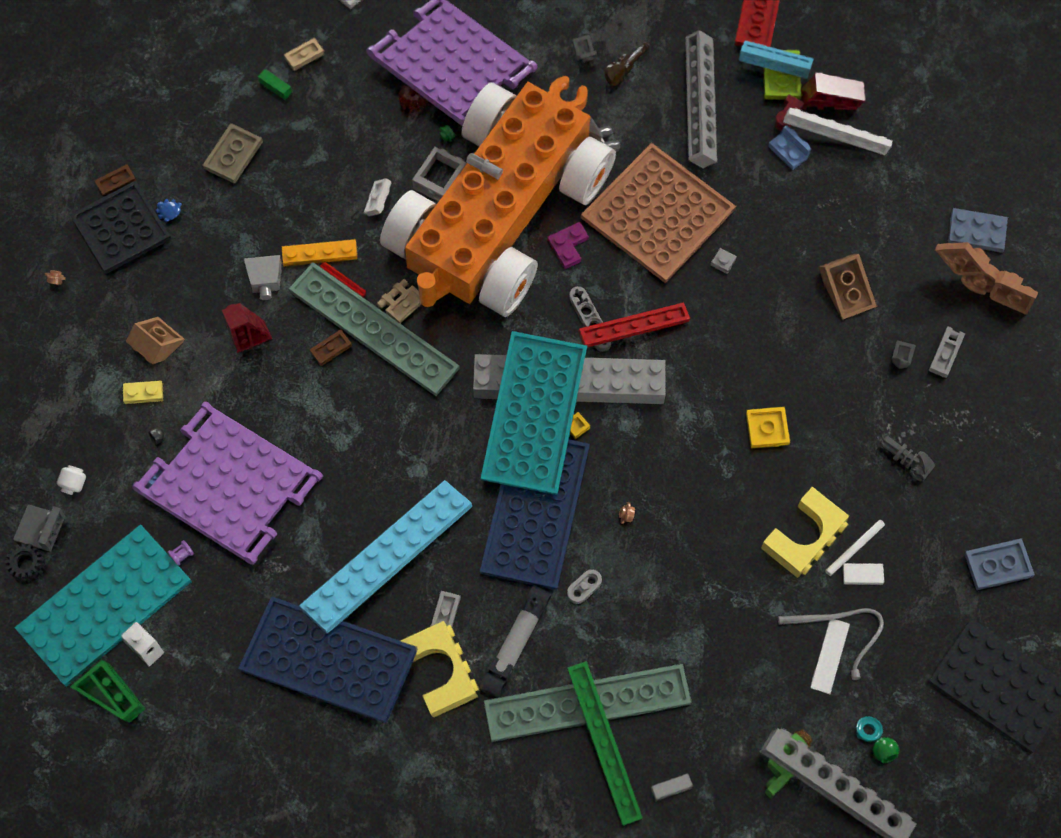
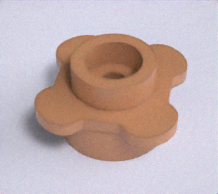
(55, 277)
(626, 513)

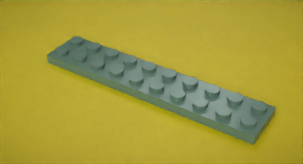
(374, 329)
(560, 708)

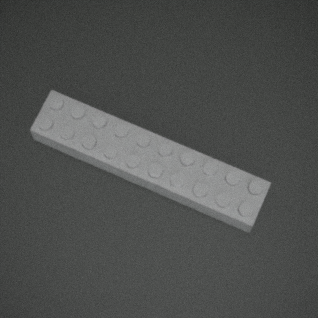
(600, 379)

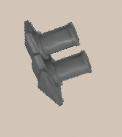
(600, 133)

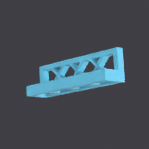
(775, 59)

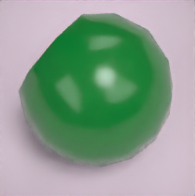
(886, 750)

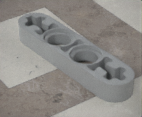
(586, 319)

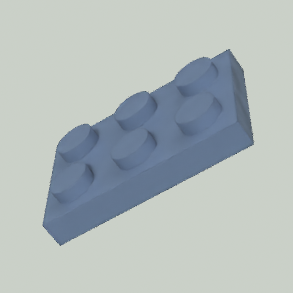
(978, 229)
(999, 564)

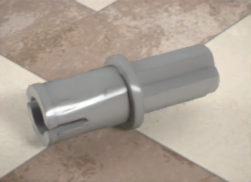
(484, 166)

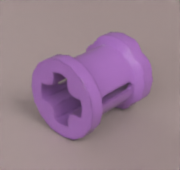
(180, 552)

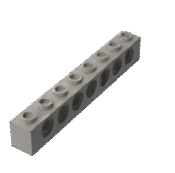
(701, 99)
(844, 799)

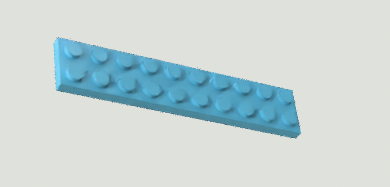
(385, 556)

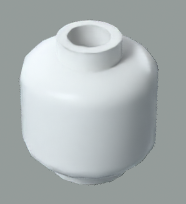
(71, 479)

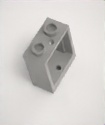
(429, 188)

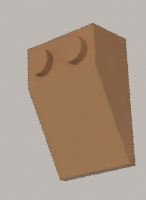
(848, 285)

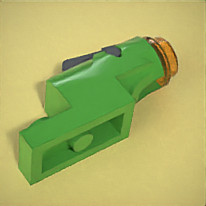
(783, 775)

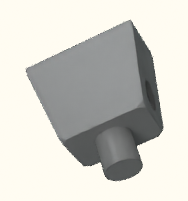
(264, 274)

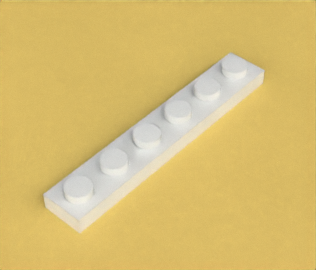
(837, 131)

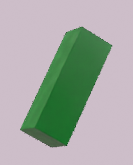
(275, 84)

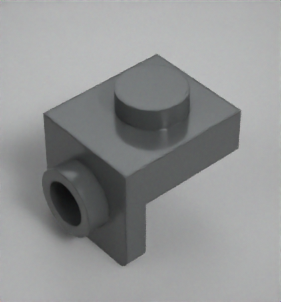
(583, 48)

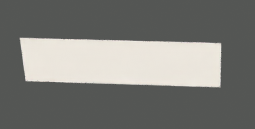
(830, 656)

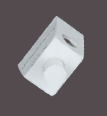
(141, 642)

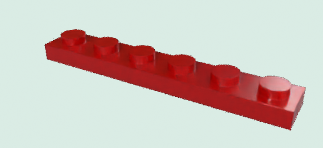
(634, 325)

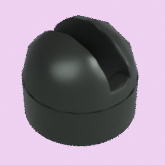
(157, 435)

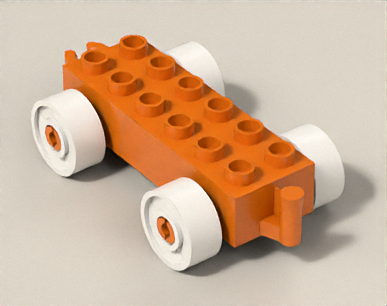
(470, 231)

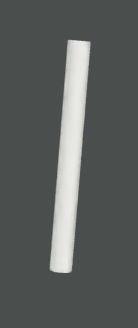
(855, 547)

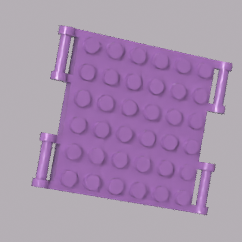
(450, 58)
(227, 483)

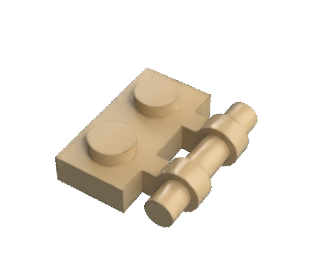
(404, 305)

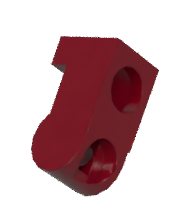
(790, 102)

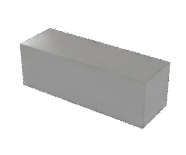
(671, 787)

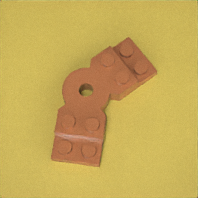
(984, 277)

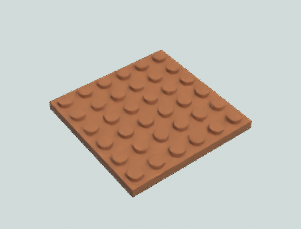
(658, 212)

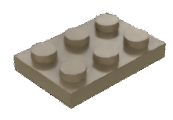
(232, 153)

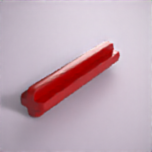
(342, 278)

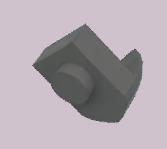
(903, 354)

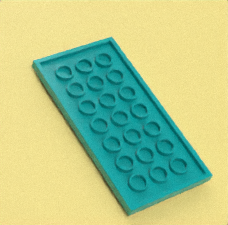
(534, 413)
(102, 604)

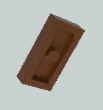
(115, 180)
(330, 347)

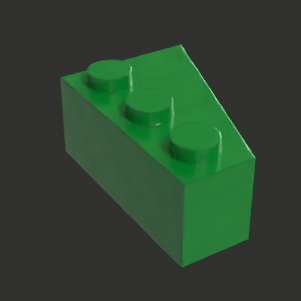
(109, 690)

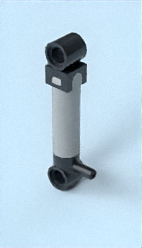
(503, 664)

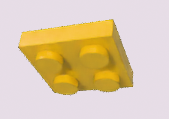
(767, 427)

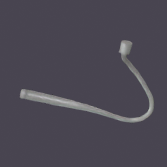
(815, 618)

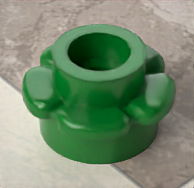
(446, 133)

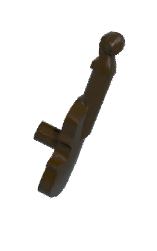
(615, 72)

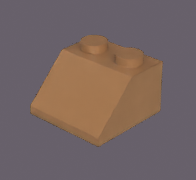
(154, 339)

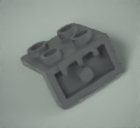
(40, 527)

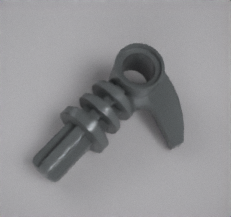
(919, 466)

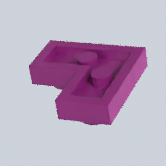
(564, 242)

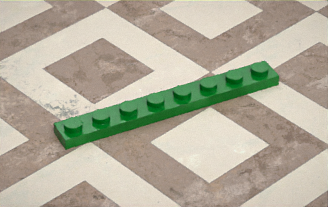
(604, 743)

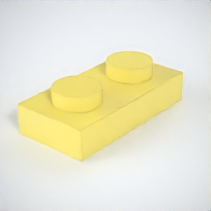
(142, 392)

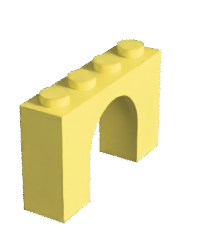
(798, 557)
(460, 687)

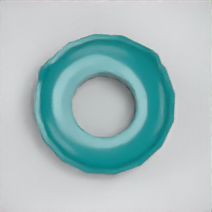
(872, 722)

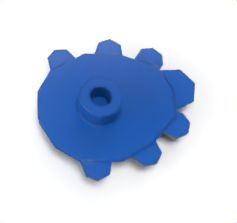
(168, 210)

